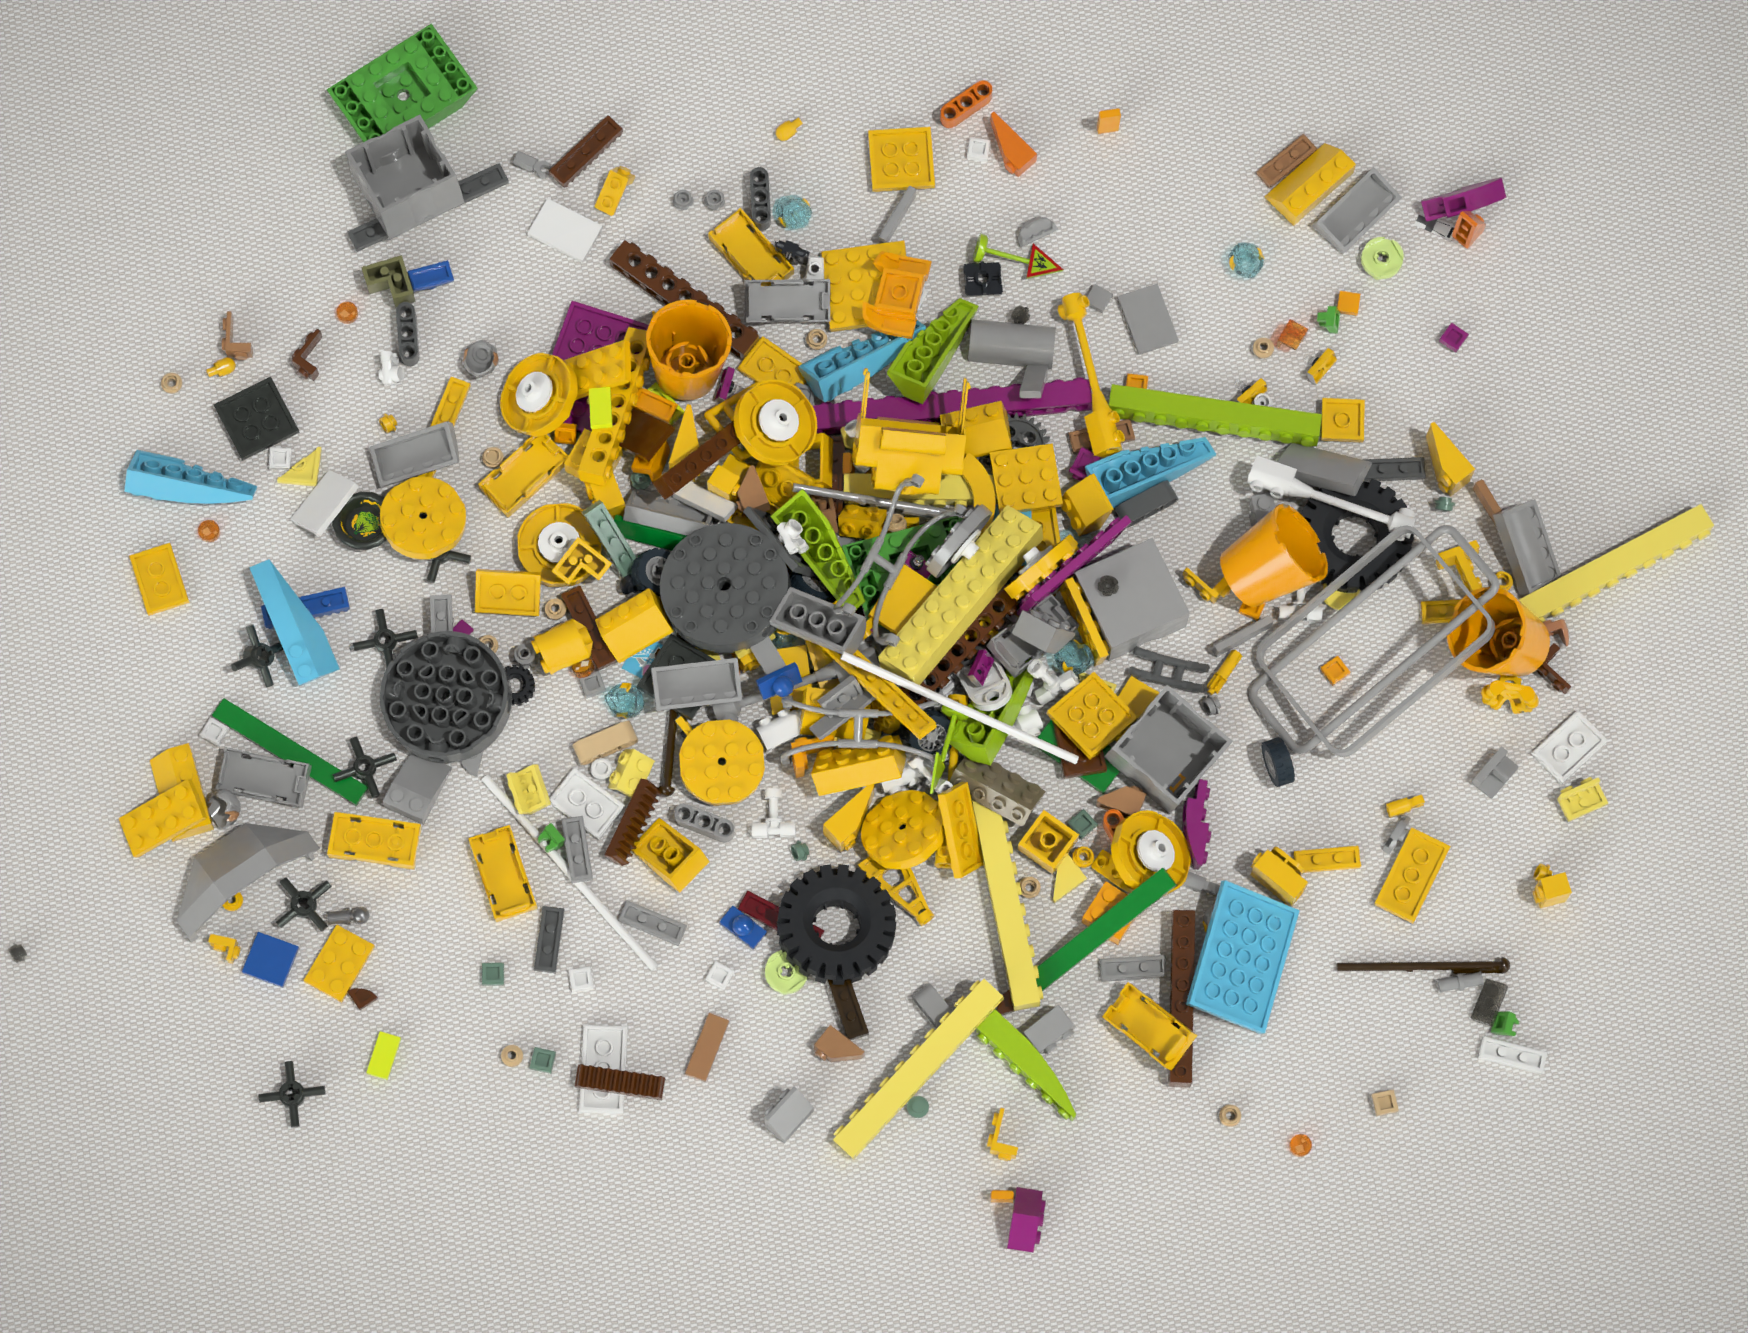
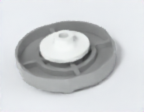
(960, 541)

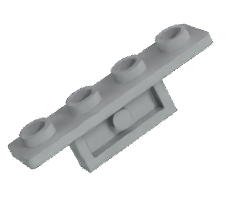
(844, 696)

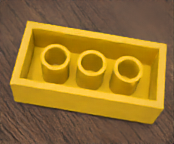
(857, 767)

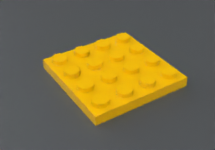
(854, 281)

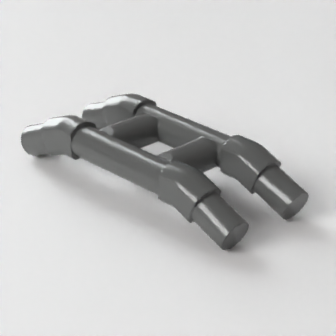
(1180, 665)

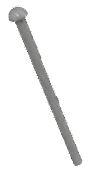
(907, 507)

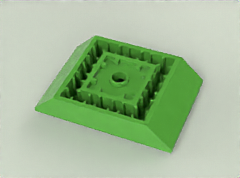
(417, 66)
(893, 545)

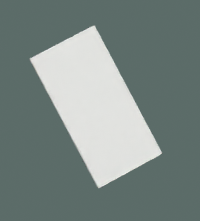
(604, 1048)

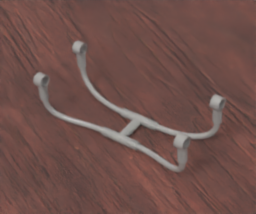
(873, 556)
(857, 742)

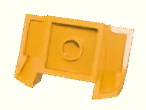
(897, 294)

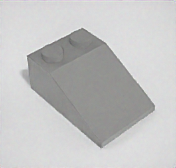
(416, 788)

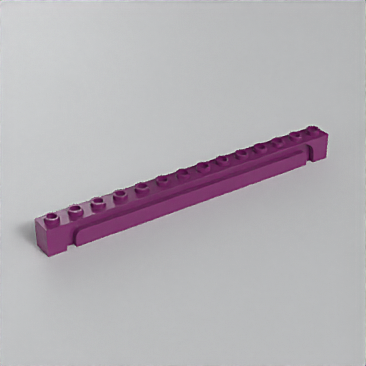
(1056, 398)

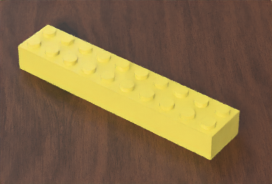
(962, 596)

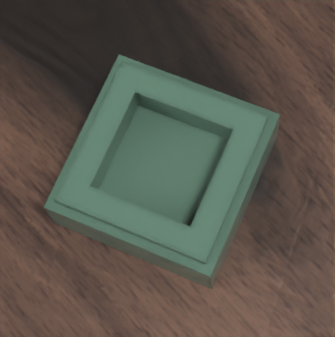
(1082, 824)
(492, 974)
(543, 1060)

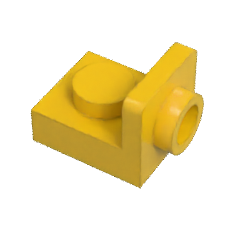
(222, 943)

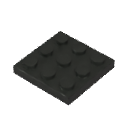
(256, 418)
(674, 653)

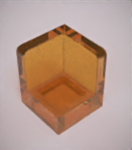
(1292, 335)

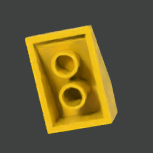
(686, 439)
(1449, 464)
(846, 823)
(670, 854)

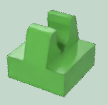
(1330, 319)
(553, 836)
(1504, 1024)

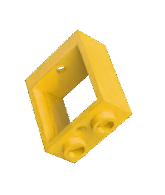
(825, 445)

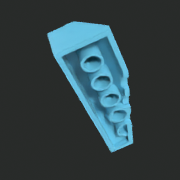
(843, 368)
(1136, 471)
(172, 480)
(295, 626)

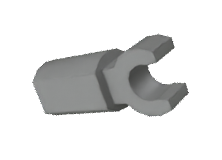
(531, 164)
(1200, 884)

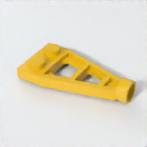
(875, 869)

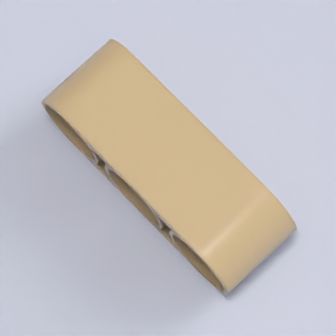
(605, 742)

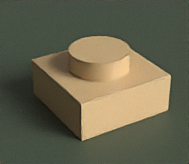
(1385, 1103)

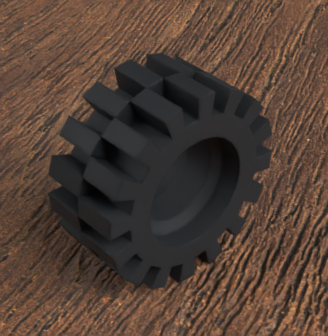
(528, 680)

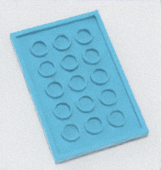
(1242, 957)

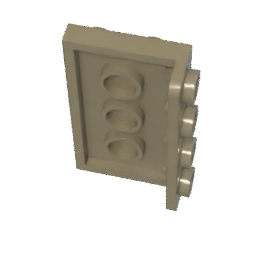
(999, 789)

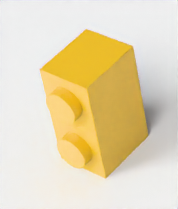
(1552, 890)

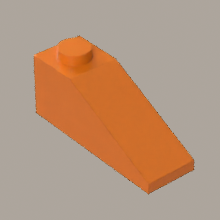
(1014, 150)
(1468, 228)

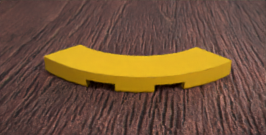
(980, 485)

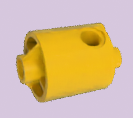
(563, 646)

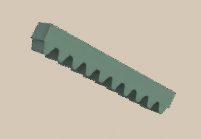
(610, 537)

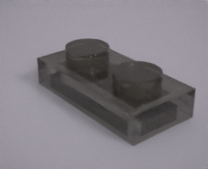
(1489, 1002)

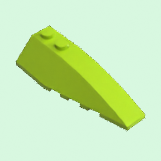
(928, 355)
(824, 550)
(981, 741)

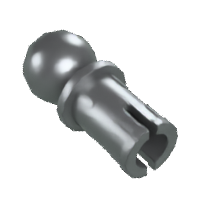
(359, 915)

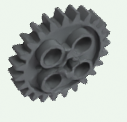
(1023, 428)

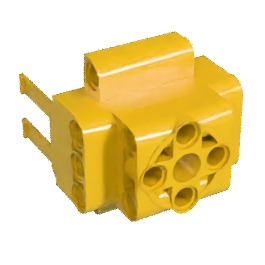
(909, 447)

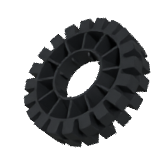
(1324, 516)
(845, 890)

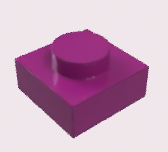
(1453, 337)

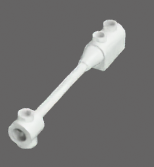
(1281, 481)
(1027, 721)
(781, 729)

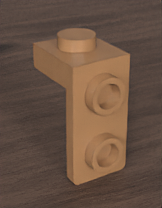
(239, 351)

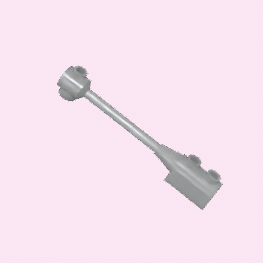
(831, 671)

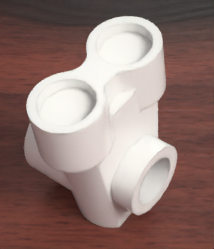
(814, 275)
(391, 371)
(790, 536)

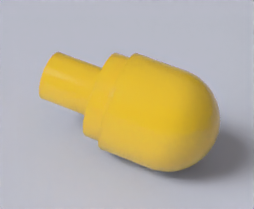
(787, 129)
(222, 367)

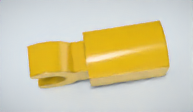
(1404, 805)

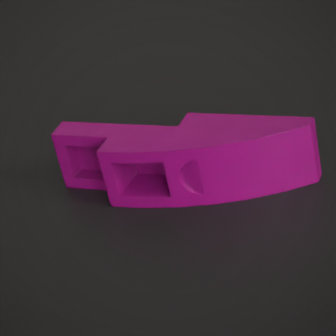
(1466, 199)
(1194, 830)

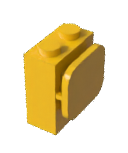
(1279, 875)

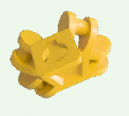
(1520, 696)

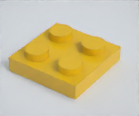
(1342, 420)

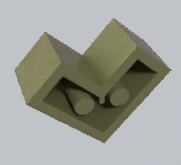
(389, 275)

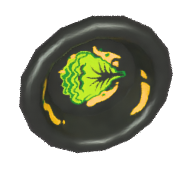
(359, 521)

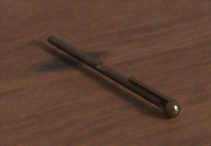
(666, 789)
(1457, 966)

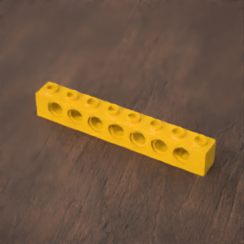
(599, 472)

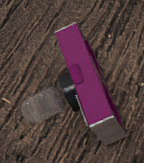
(726, 385)
(917, 563)
(979, 668)

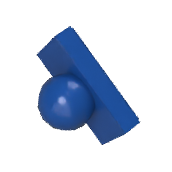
(430, 276)
(779, 682)
(743, 927)

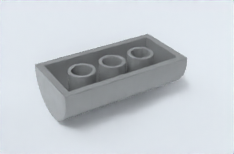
(1011, 343)
(816, 622)

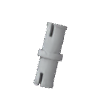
(1460, 981)

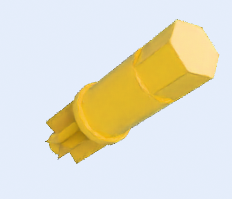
(1221, 676)

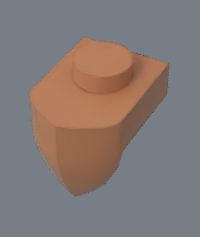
(1558, 627)

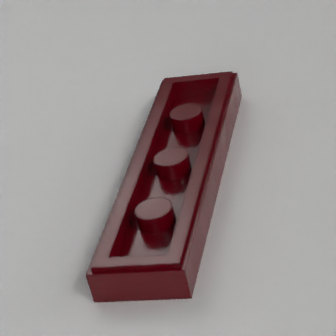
(764, 911)

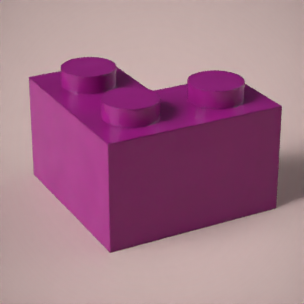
(1026, 1217)

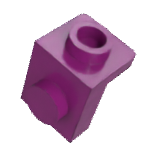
(1083, 459)

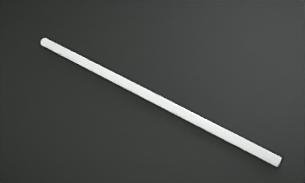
(959, 707)
(561, 863)

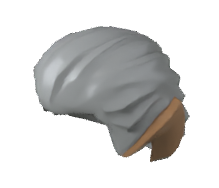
(480, 358)
(224, 808)

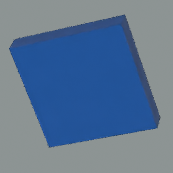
(270, 959)

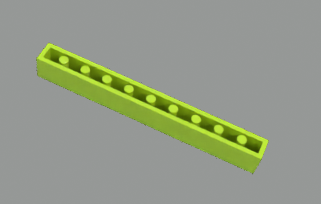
(1215, 415)

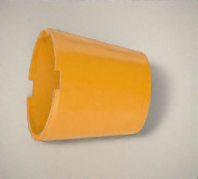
(688, 348)
(1274, 558)
(1518, 639)

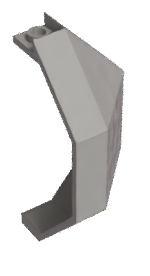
(235, 865)

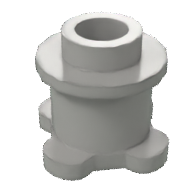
(527, 661)

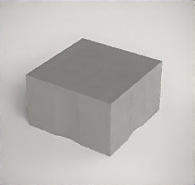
(404, 177)
(1146, 601)
(1166, 743)

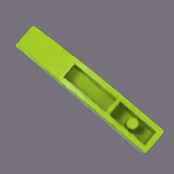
(1024, 1059)

